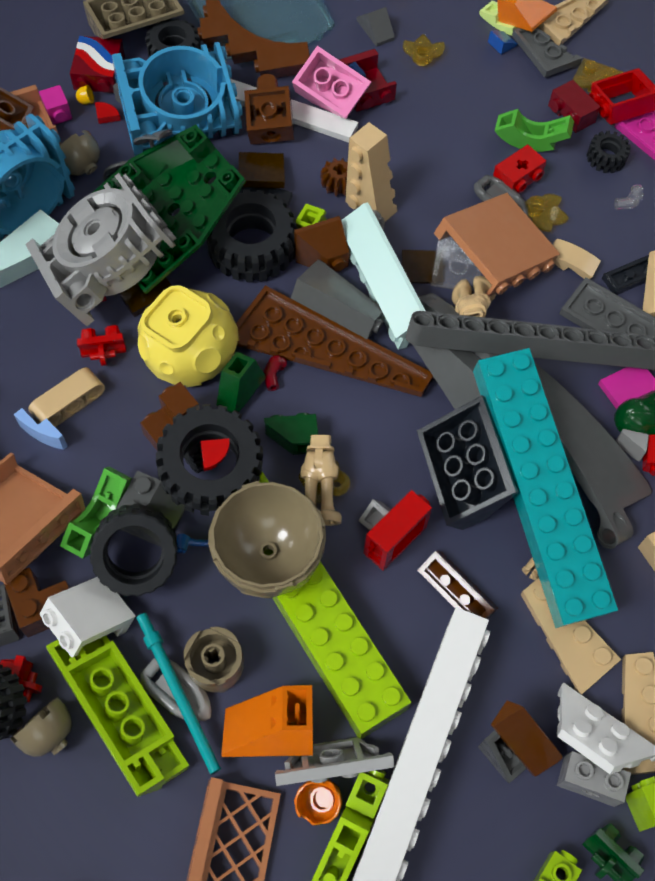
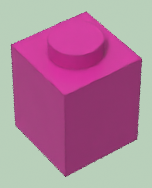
(55, 104)

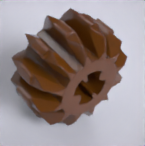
(335, 176)

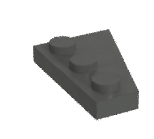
(544, 53)

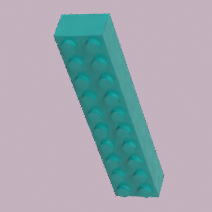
(547, 492)

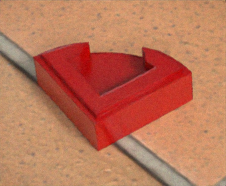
(106, 113)
(214, 452)

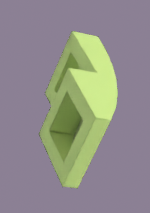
(490, 14)

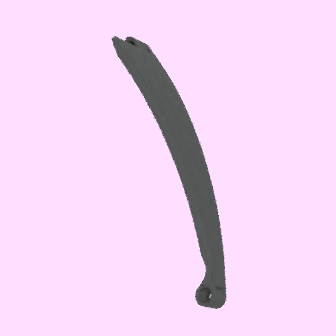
(592, 454)

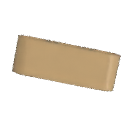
(67, 397)

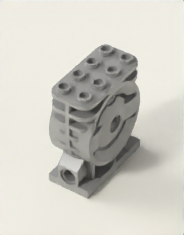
(101, 247)

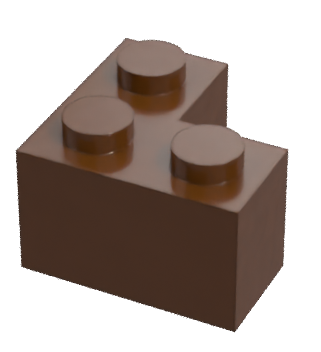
(173, 401)
(28, 600)

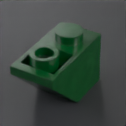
(239, 382)
(292, 431)

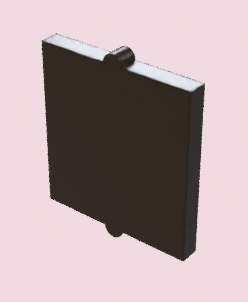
(418, 265)

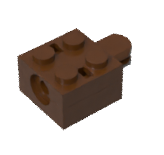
(269, 112)

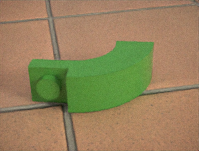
(541, 136)
(105, 499)

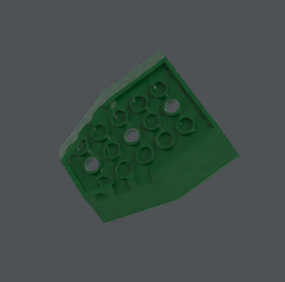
(177, 177)

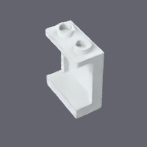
(85, 615)

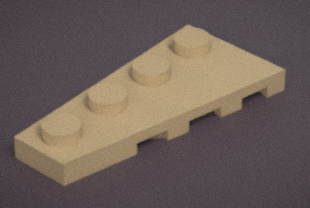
(570, 18)
(579, 648)
(639, 701)

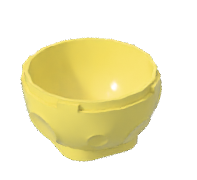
(193, 347)

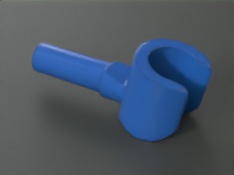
(184, 540)

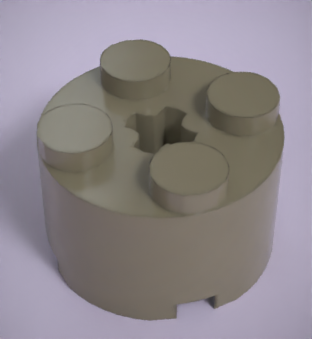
(209, 644)

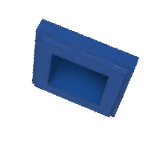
(501, 41)

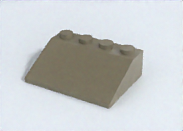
(116, 17)

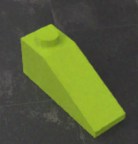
(343, 846)

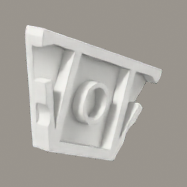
(599, 734)

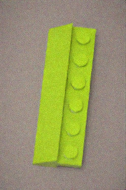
(121, 714)

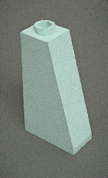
(15, 256)

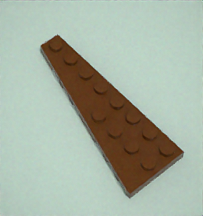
(293, 331)

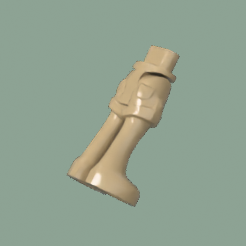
(469, 303)
(321, 468)

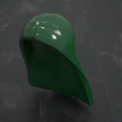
(637, 414)

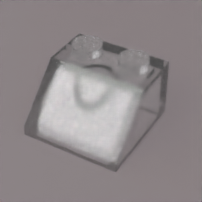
(452, 265)

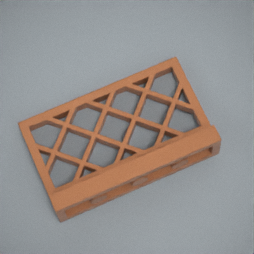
(209, 824)

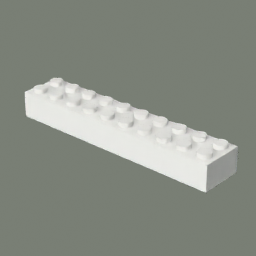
(423, 749)

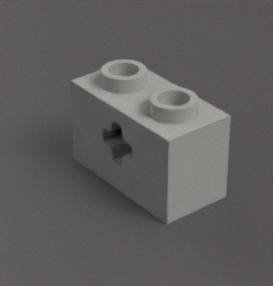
(588, 779)

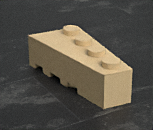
(369, 173)

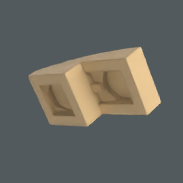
(576, 259)

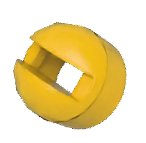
(85, 95)

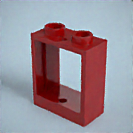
(630, 81)
(397, 529)

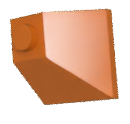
(524, 13)

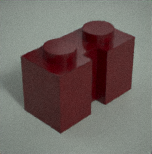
(574, 101)

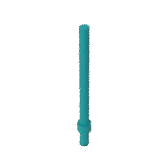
(154, 642)

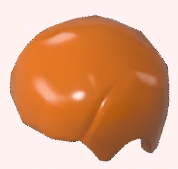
(318, 802)

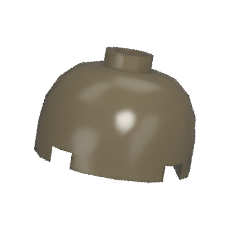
(81, 153)
(45, 730)

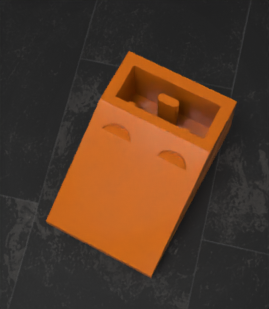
(271, 724)

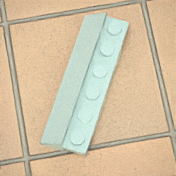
(381, 272)

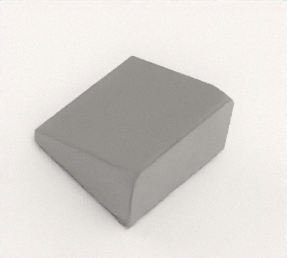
(633, 443)
(373, 514)

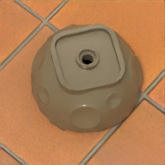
(263, 519)

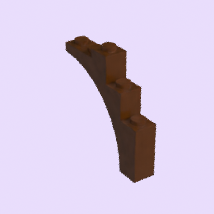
(243, 46)

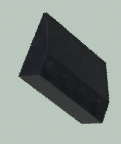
(467, 464)

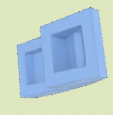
(43, 432)

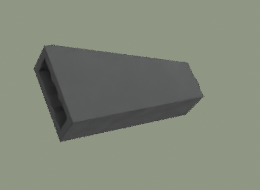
(337, 300)
(452, 372)

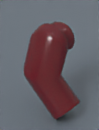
(272, 367)

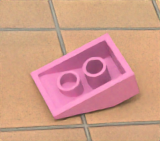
(330, 83)

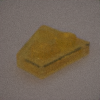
(591, 71)

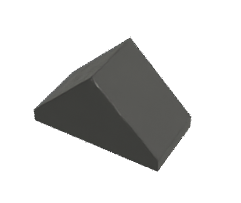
(377, 26)
(501, 757)

